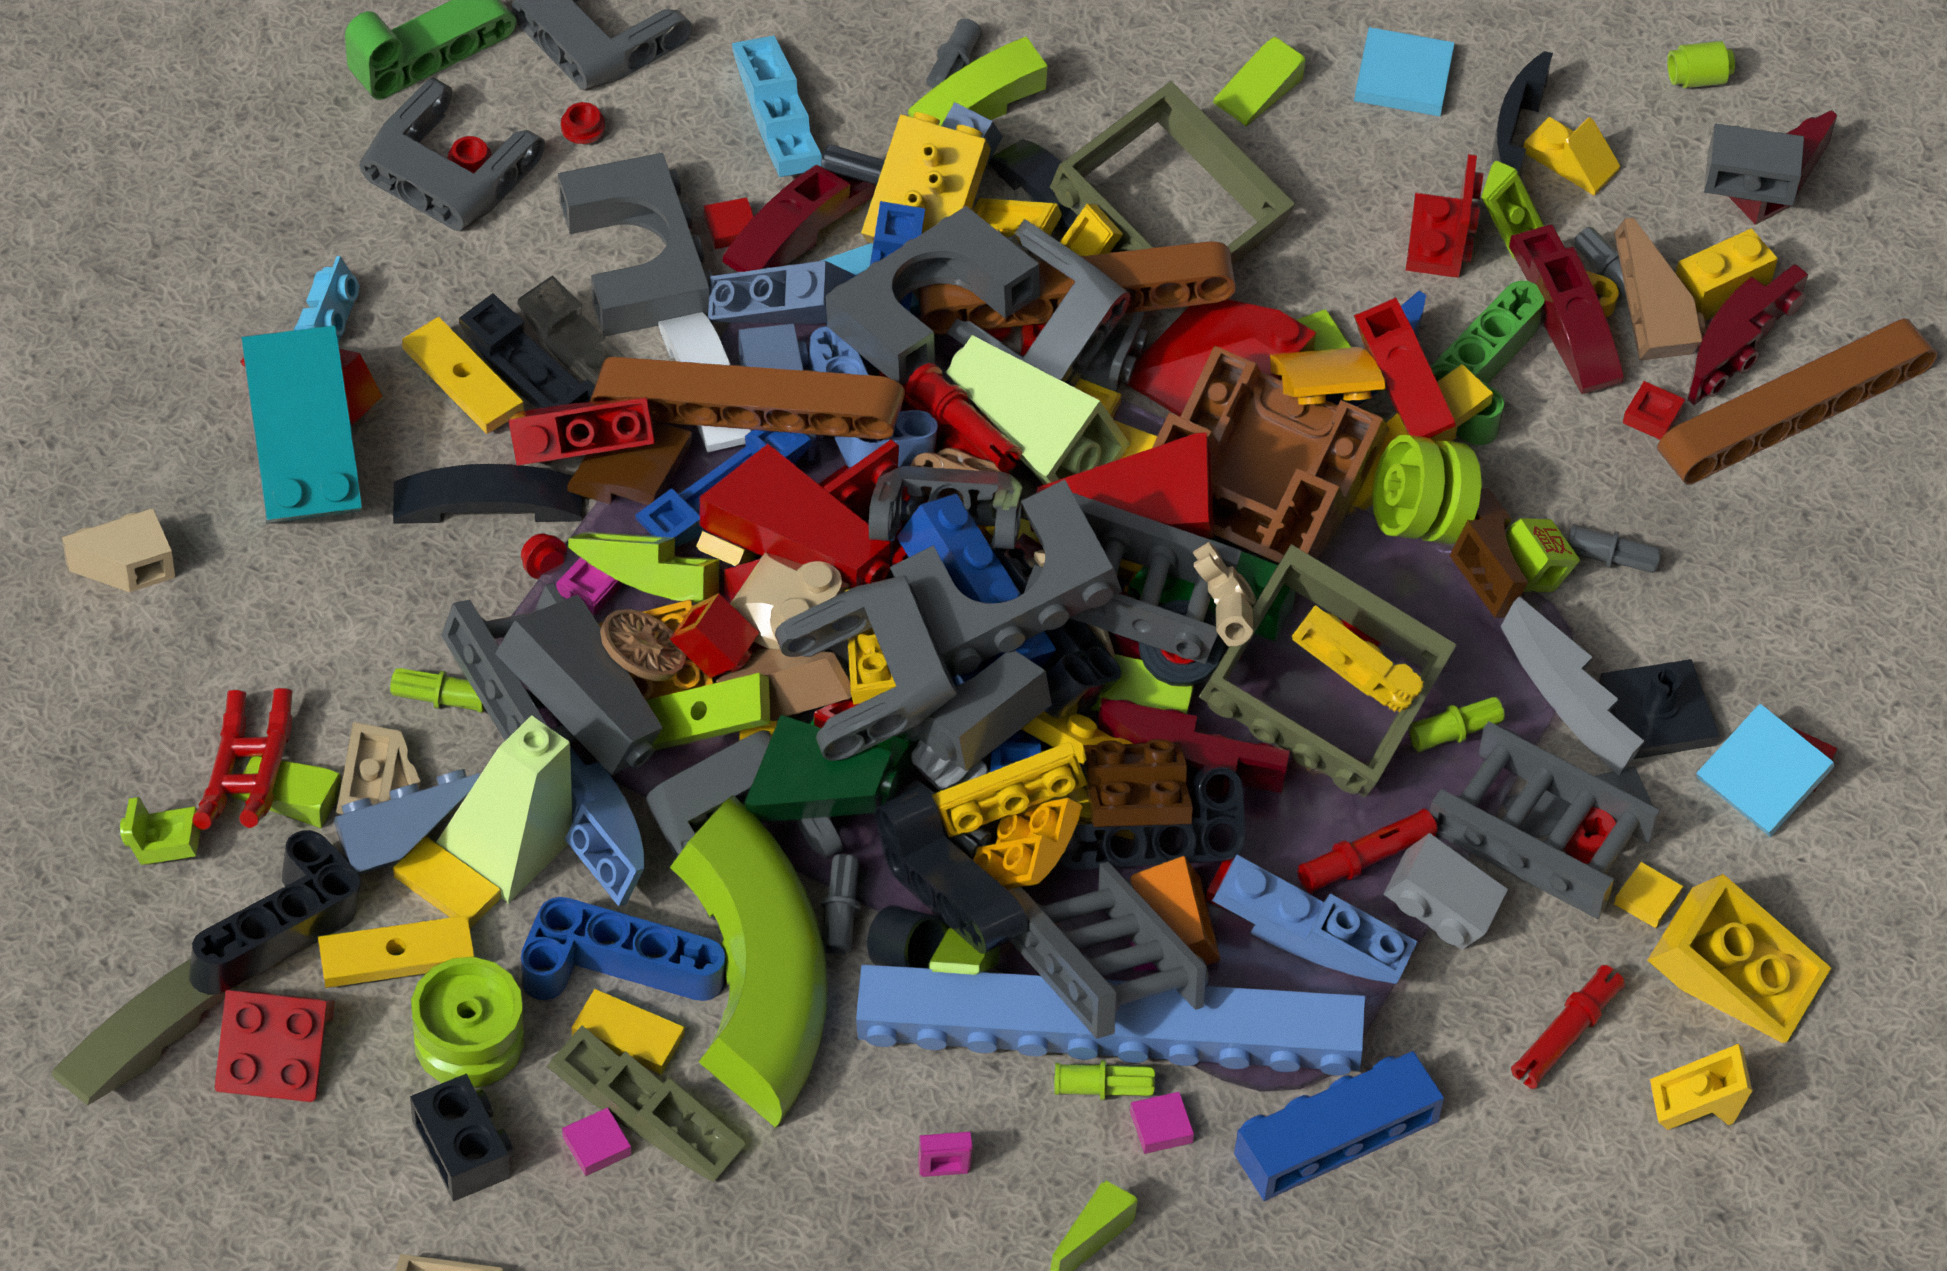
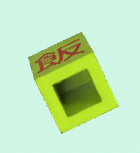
(1541, 553)

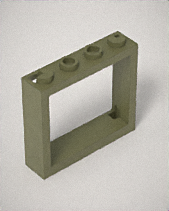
(1203, 142)
(1365, 613)

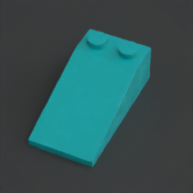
(301, 424)

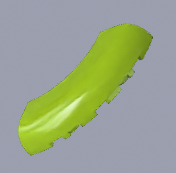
(770, 959)

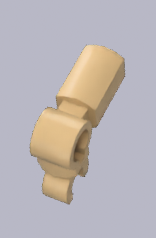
(1230, 593)

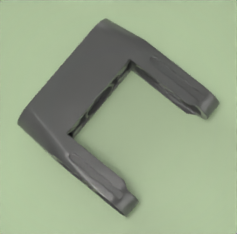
(587, 51)
(433, 182)
(1079, 322)
(1003, 511)
(908, 648)
(695, 794)

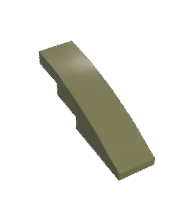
(134, 1036)
(645, 1105)

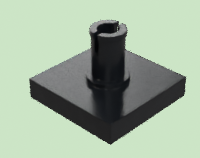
(1663, 707)

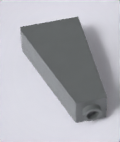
(572, 674)

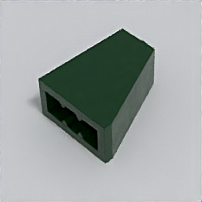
(802, 784)

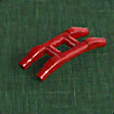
(234, 745)

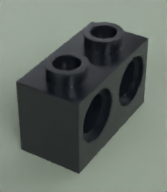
(453, 1139)

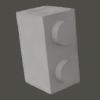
(1445, 892)

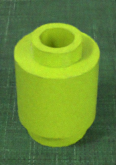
(1700, 64)

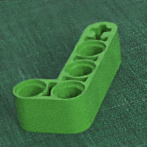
(401, 56)
(1488, 347)

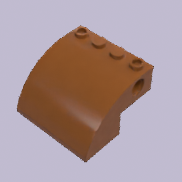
(1277, 465)

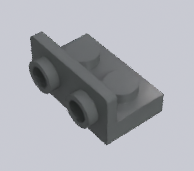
(1115, 358)

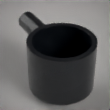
(904, 937)

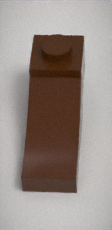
(1486, 558)

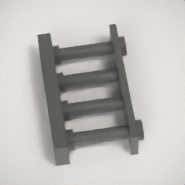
(1164, 552)
(497, 687)
(1520, 853)
(1080, 979)

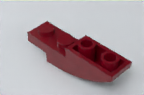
(793, 218)
(1571, 308)
(1739, 325)
(1256, 764)

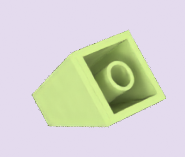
(1045, 417)
(516, 810)

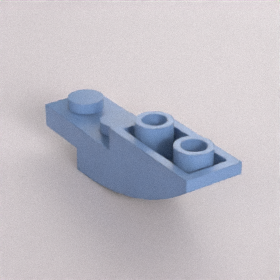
(604, 830)
(1319, 931)

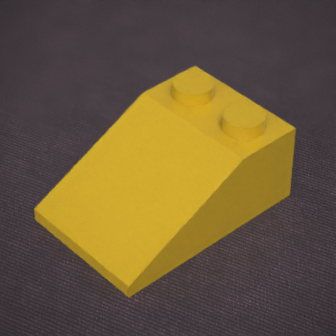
(1739, 959)

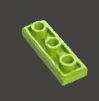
(712, 710)

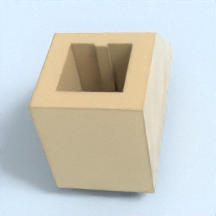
(122, 552)

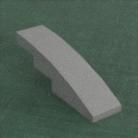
(1559, 673)

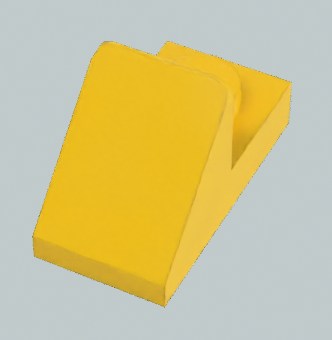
(1575, 155)
(1703, 1087)

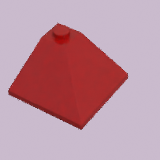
(1177, 358)

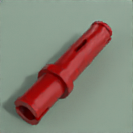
(1350, 858)
(1580, 1011)

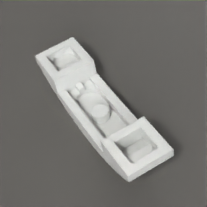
(696, 341)

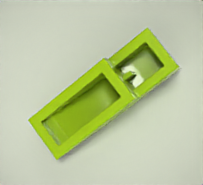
(988, 83)
(649, 564)

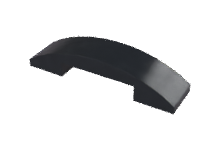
(1523, 93)
(1033, 170)
(518, 359)
(485, 490)

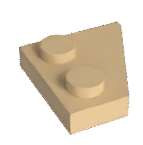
(375, 765)

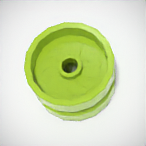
(1426, 489)
(468, 1021)

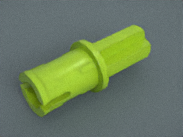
(435, 689)
(1455, 723)
(1104, 1080)

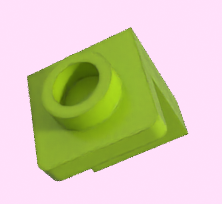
(159, 834)

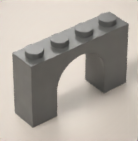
(646, 196)
(955, 252)
(1072, 580)
(983, 711)

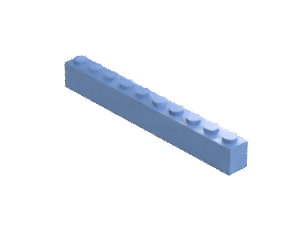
(1027, 1016)

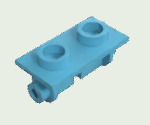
(331, 297)

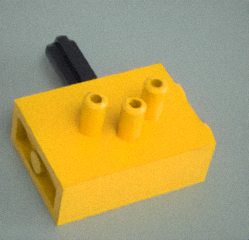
(922, 169)

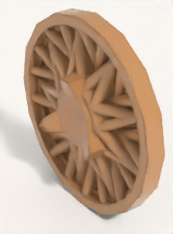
(641, 645)

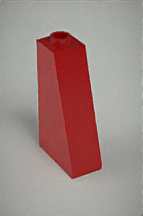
(1160, 484)
(785, 513)

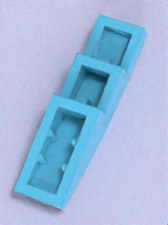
(776, 105)

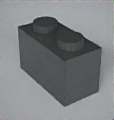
(1754, 164)

